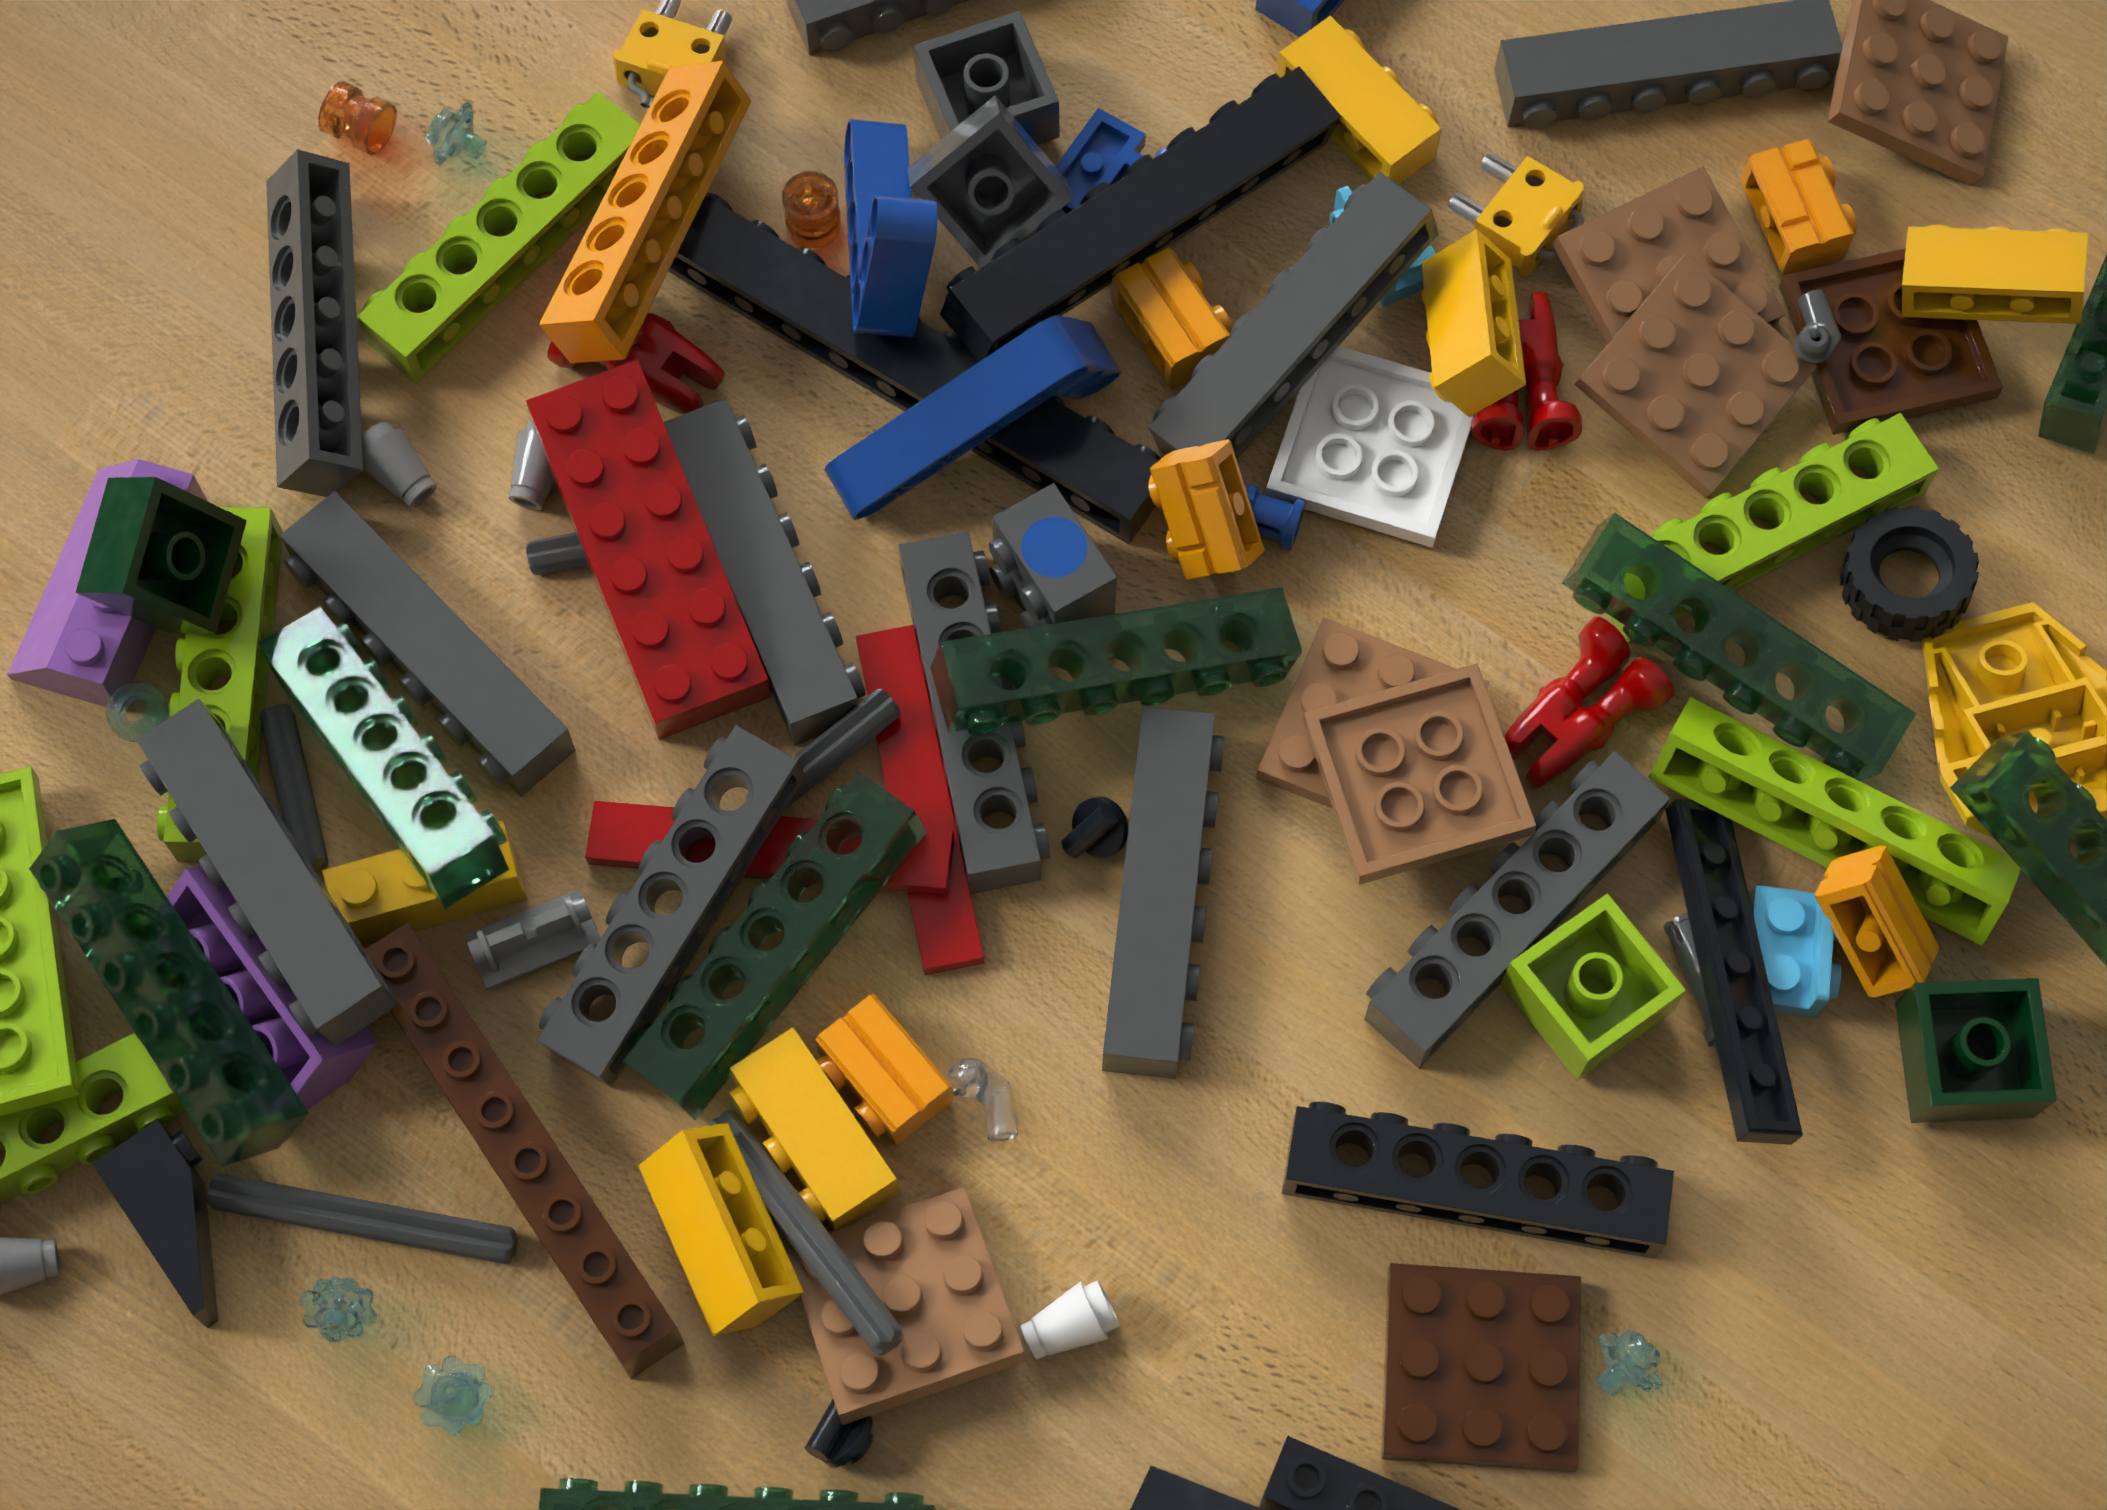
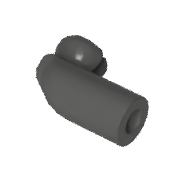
(1821, 331)

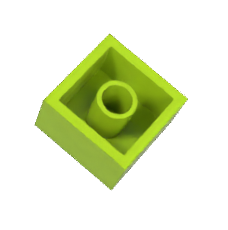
(1592, 986)

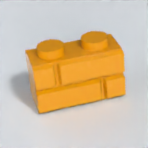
(1798, 206)
(1170, 314)
(1205, 510)
(1877, 921)
(883, 1071)

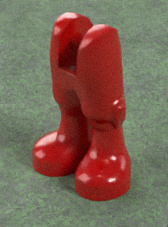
(664, 359)
(1549, 421)
(1580, 729)

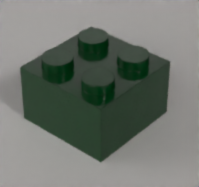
(161, 555)
(1975, 1050)

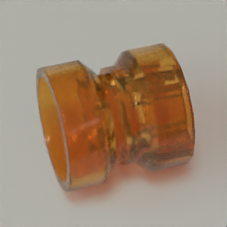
(353, 116)
(811, 209)

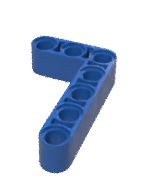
(887, 230)
(1045, 361)

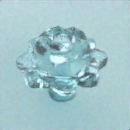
(453, 133)
(338, 1308)
(1629, 1362)
(452, 1395)

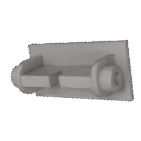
(532, 939)

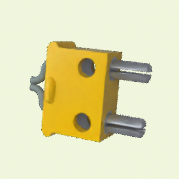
(662, 43)
(1525, 212)

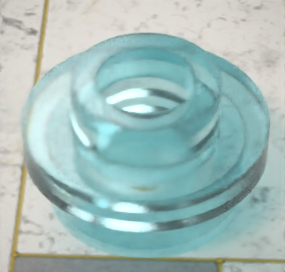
(156, 710)

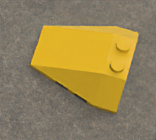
(2013, 677)

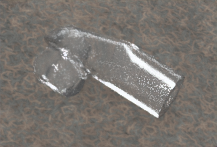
(990, 1089)

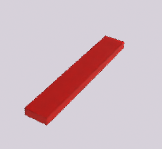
(917, 777)
(625, 831)

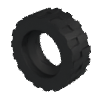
(1916, 532)

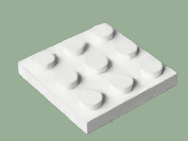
(1371, 447)

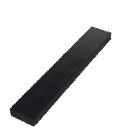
(1733, 975)

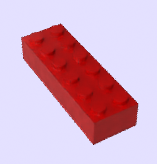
(648, 549)

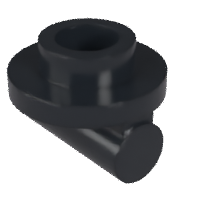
(1097, 829)
(840, 1443)

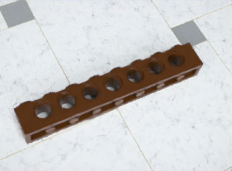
(524, 1155)

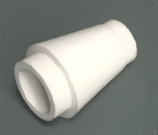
(1071, 1321)

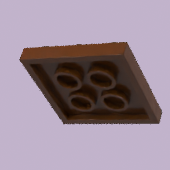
(1886, 359)
(1482, 1367)

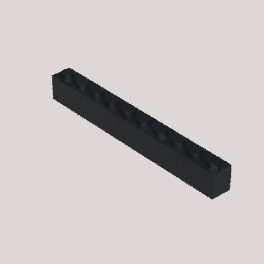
(812, 310)

